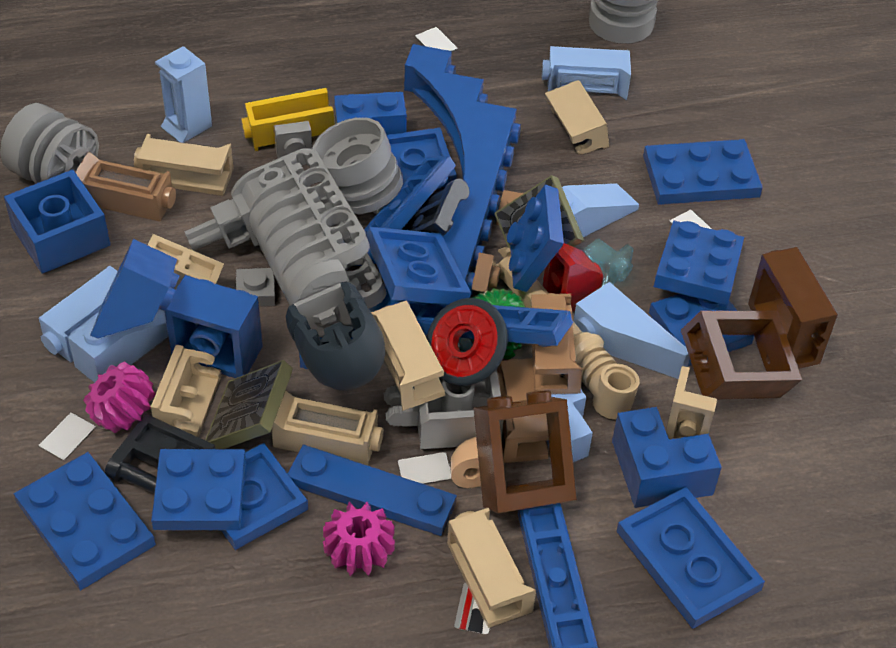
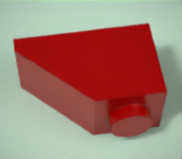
(572, 274)

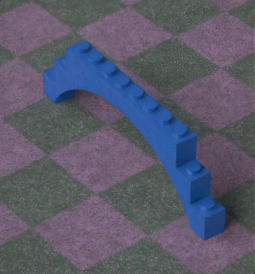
(483, 145)

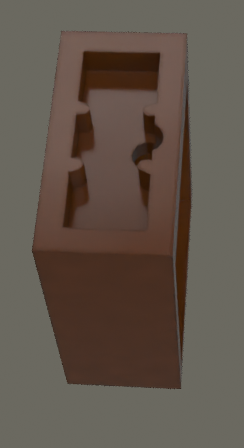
(789, 286)
(717, 376)
(509, 498)

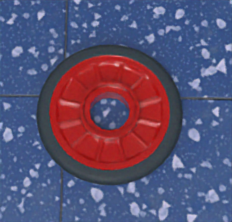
(488, 346)

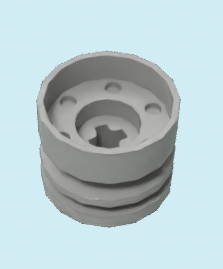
(622, 19)
(45, 143)
(361, 163)

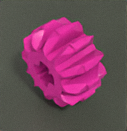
(119, 397)
(358, 538)

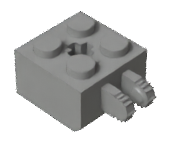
(446, 419)

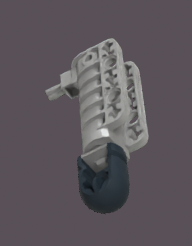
(309, 263)

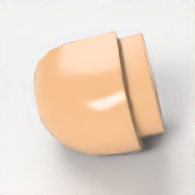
(465, 465)

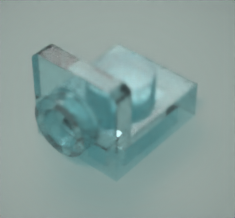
(613, 263)

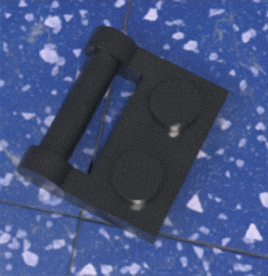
(438, 210)
(145, 444)

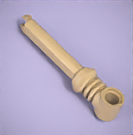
(609, 382)

